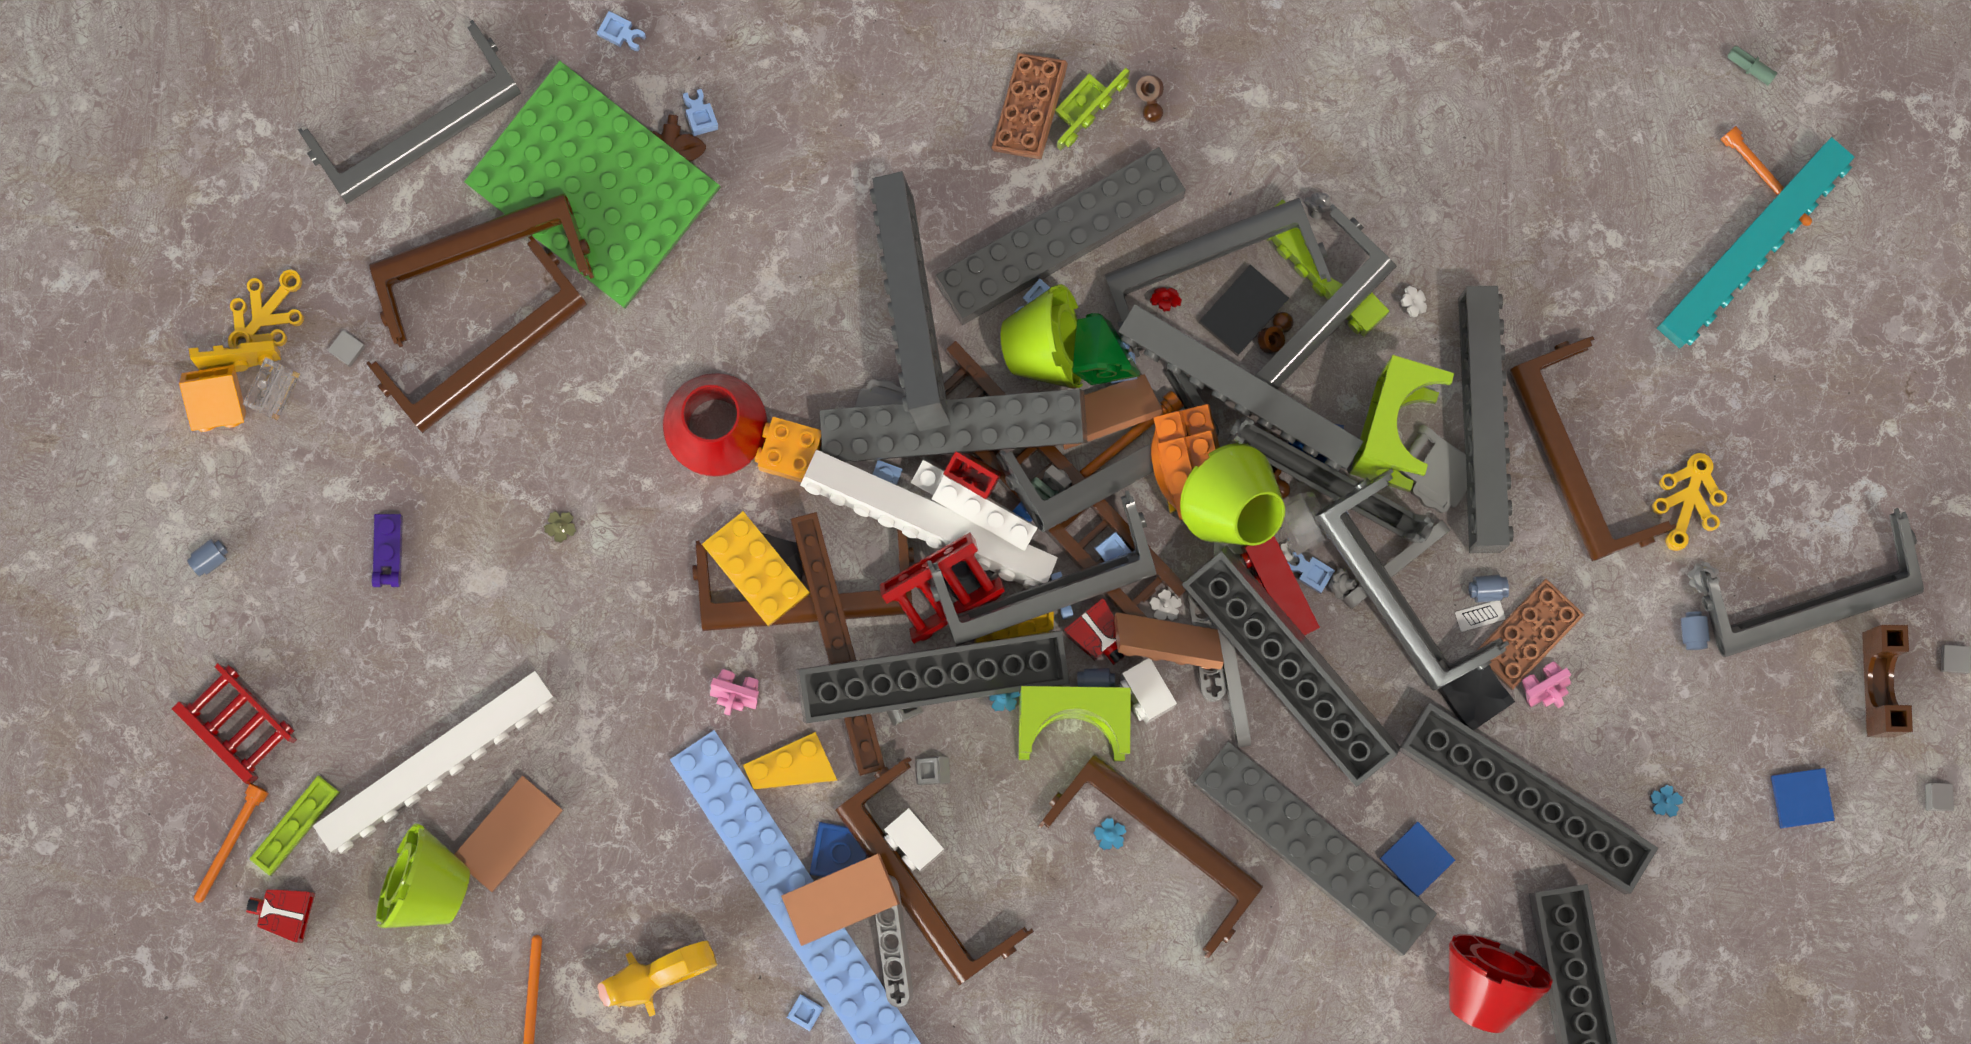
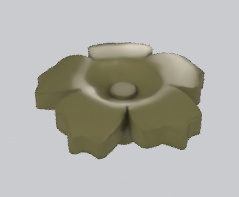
(560, 526)

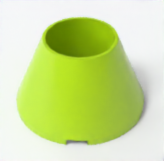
(1041, 339)
(1233, 497)
(423, 884)

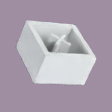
(1148, 691)
(913, 840)

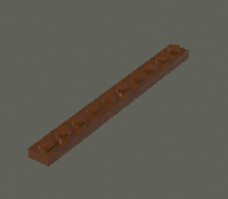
(834, 631)

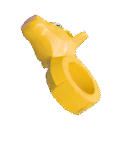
(639, 982)

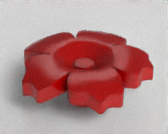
(1166, 298)

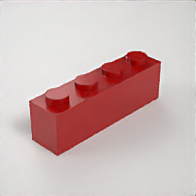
(1279, 581)

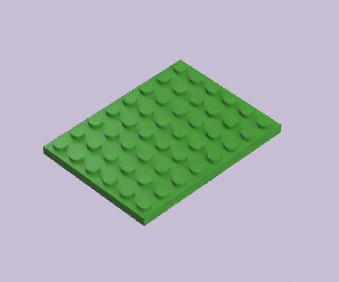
(621, 180)

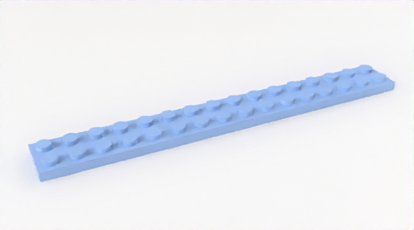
(776, 870)

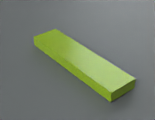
(294, 825)

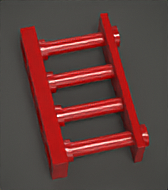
(919, 575)
(208, 731)

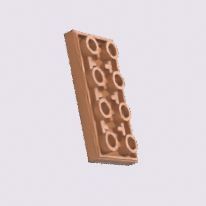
(1029, 106)
(1119, 407)
(1532, 632)
(1168, 641)
(508, 833)
(840, 899)

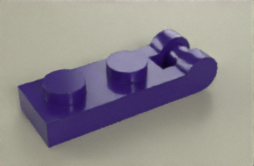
(387, 549)

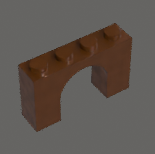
(1880, 652)

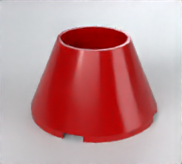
(728, 452)
(1490, 984)

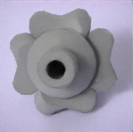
(1318, 203)
(1694, 575)
(1342, 584)

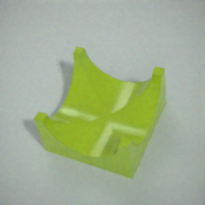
(1397, 386)
(1102, 706)

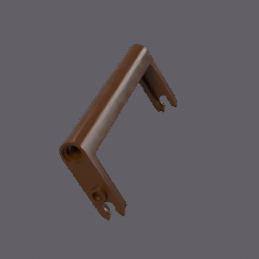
(470, 243)
(496, 356)
(1564, 459)
(743, 615)
(1170, 831)
(913, 896)

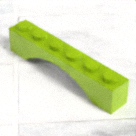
(1292, 246)

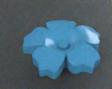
(1006, 699)
(1666, 801)
(1110, 834)

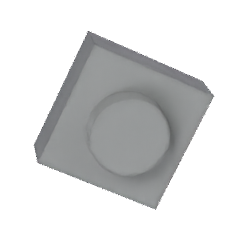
(1056, 479)

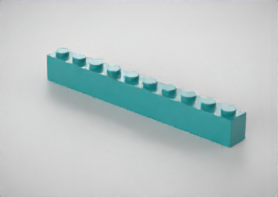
(1755, 243)

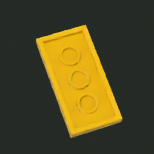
(755, 568)

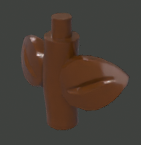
(685, 144)

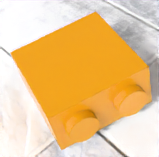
(212, 398)
(787, 448)

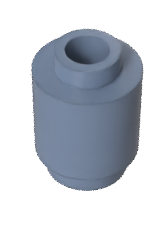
(207, 557)
(1488, 588)
(1695, 631)
(1096, 678)

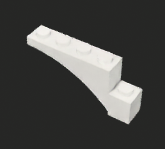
(972, 506)

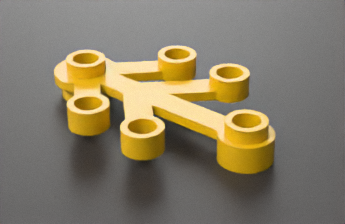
(263, 315)
(1690, 497)

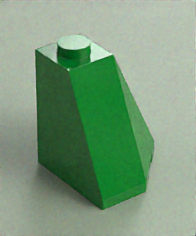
(1100, 352)

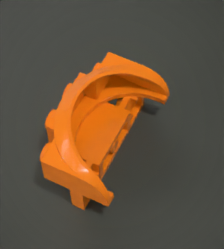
(1176, 453)

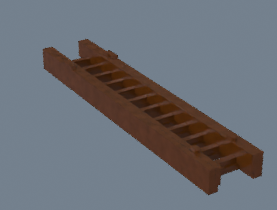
(1058, 533)

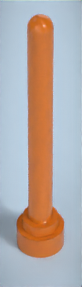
(1734, 140)
(1169, 404)
(254, 797)
(532, 991)

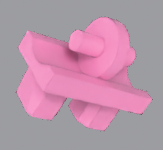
(1551, 689)
(733, 695)

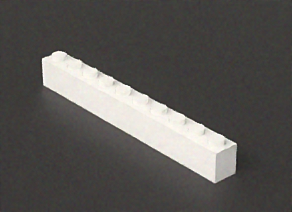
(922, 519)
(435, 762)

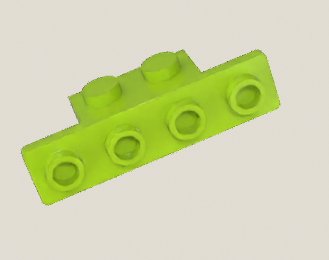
(1084, 102)

